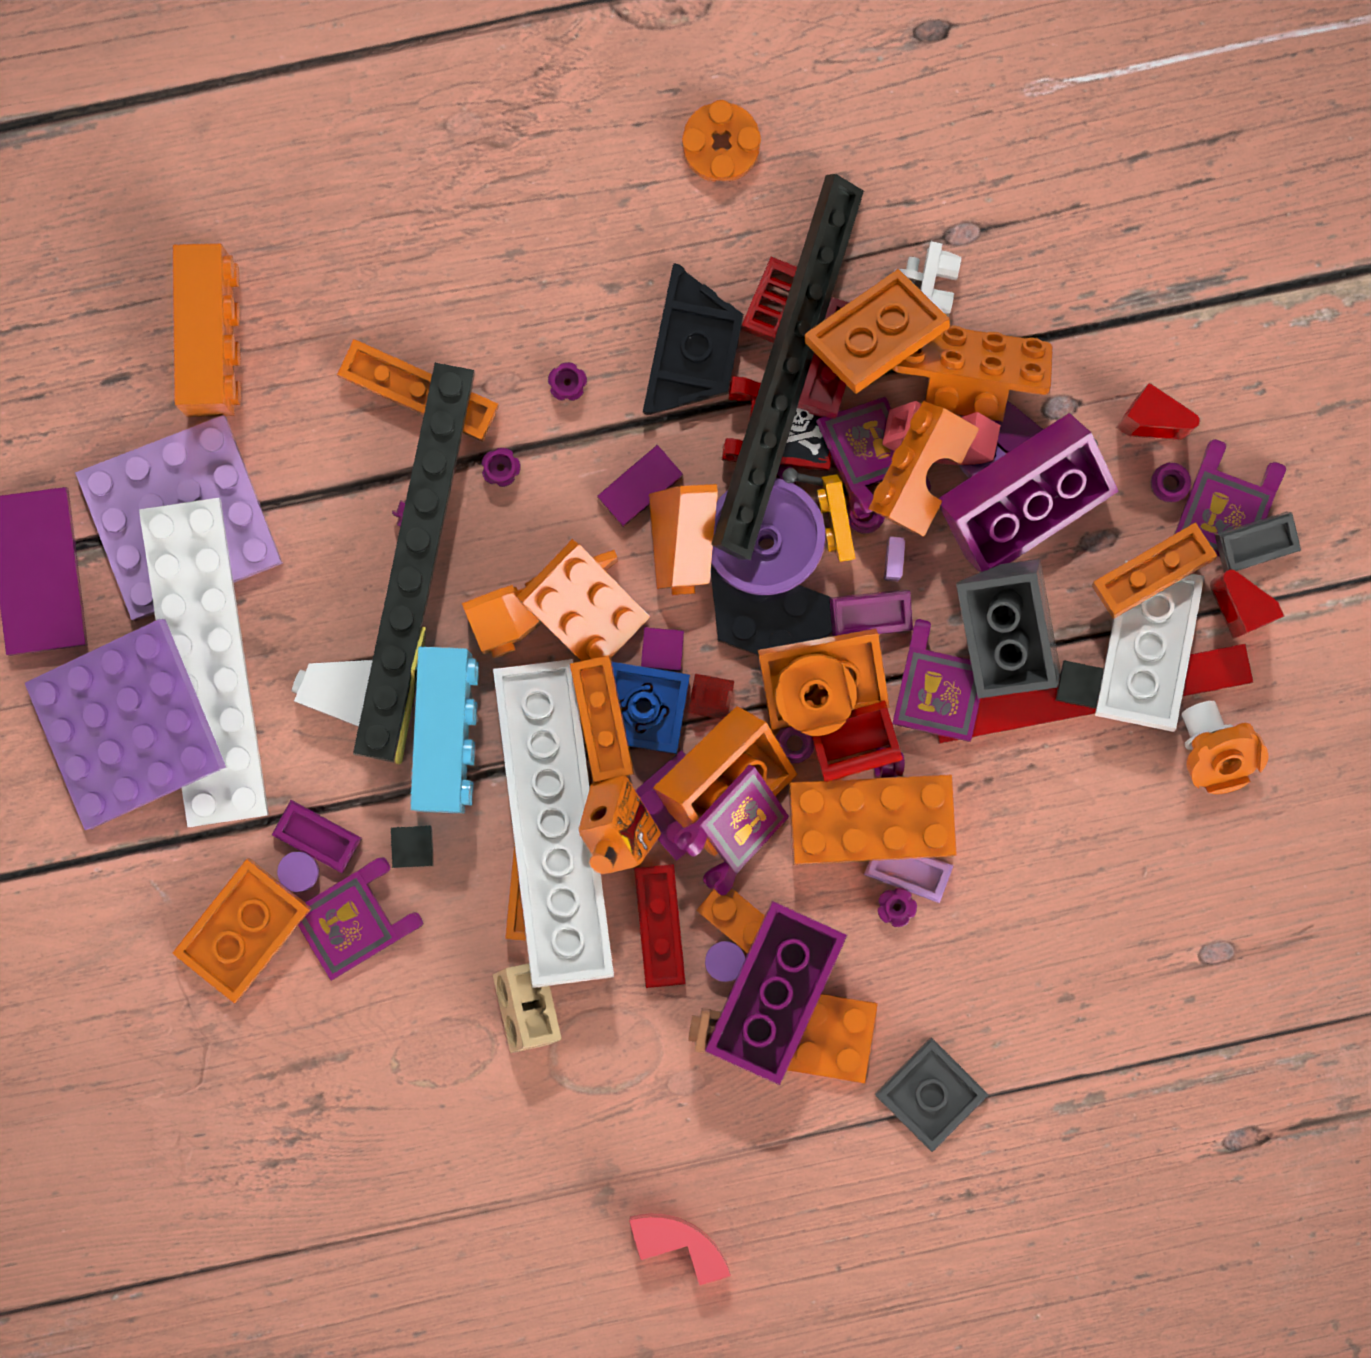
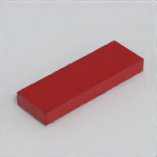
(659, 926)

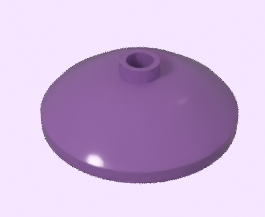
(798, 538)

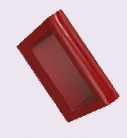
(1158, 416)
(1243, 603)
(862, 731)

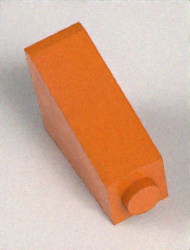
(683, 536)

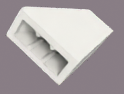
(334, 688)

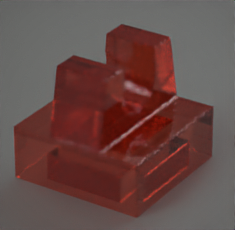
(710, 696)

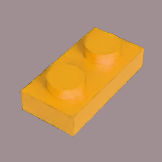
(838, 535)

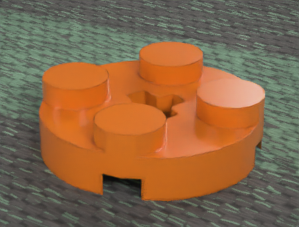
(721, 164)
(834, 707)
(1236, 744)

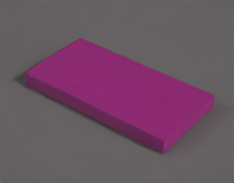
(39, 573)

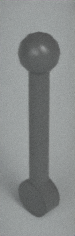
(790, 476)

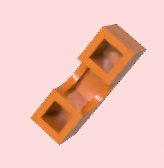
(903, 491)

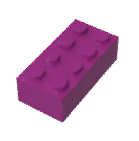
(1028, 494)
(775, 992)

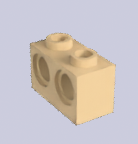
(525, 1010)

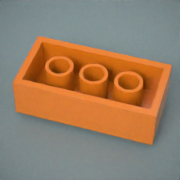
(204, 330)
(872, 819)

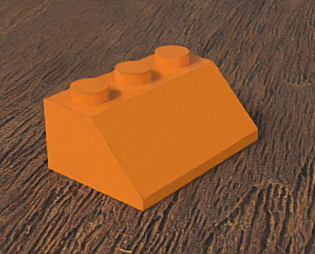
(717, 762)

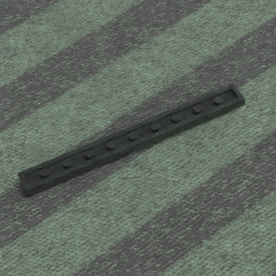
(787, 368)
(414, 562)

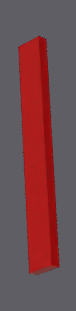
(1205, 673)

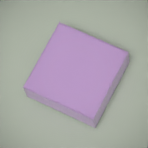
(894, 559)

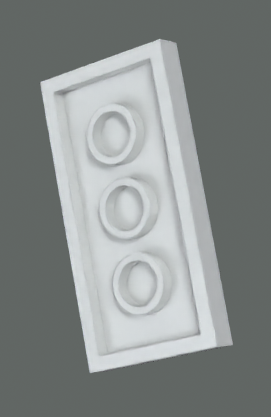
(1151, 657)

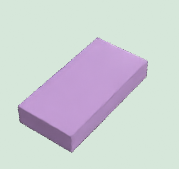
(919, 876)

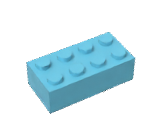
(442, 730)

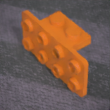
(978, 369)

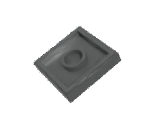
(931, 1094)

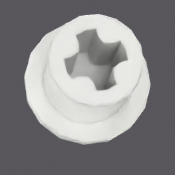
(1201, 719)

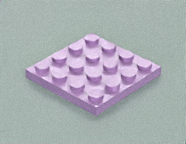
(170, 471)

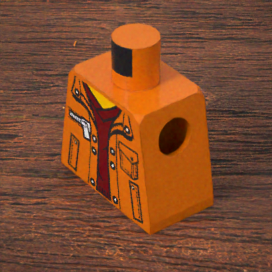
(616, 826)

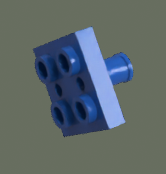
(643, 707)

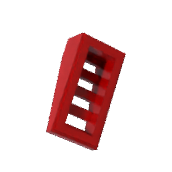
(757, 327)

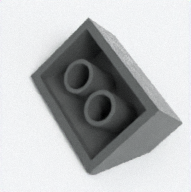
(1009, 629)

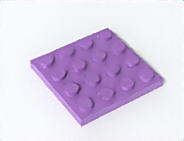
(125, 724)

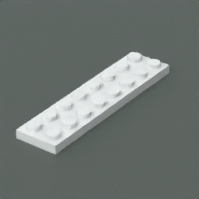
(198, 600)
(547, 801)

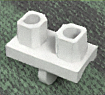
(938, 264)

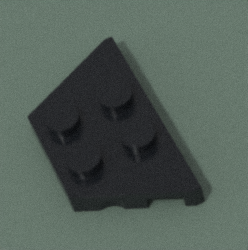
(693, 345)
(768, 621)

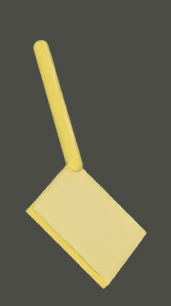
(406, 719)

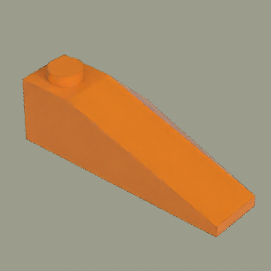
(502, 619)

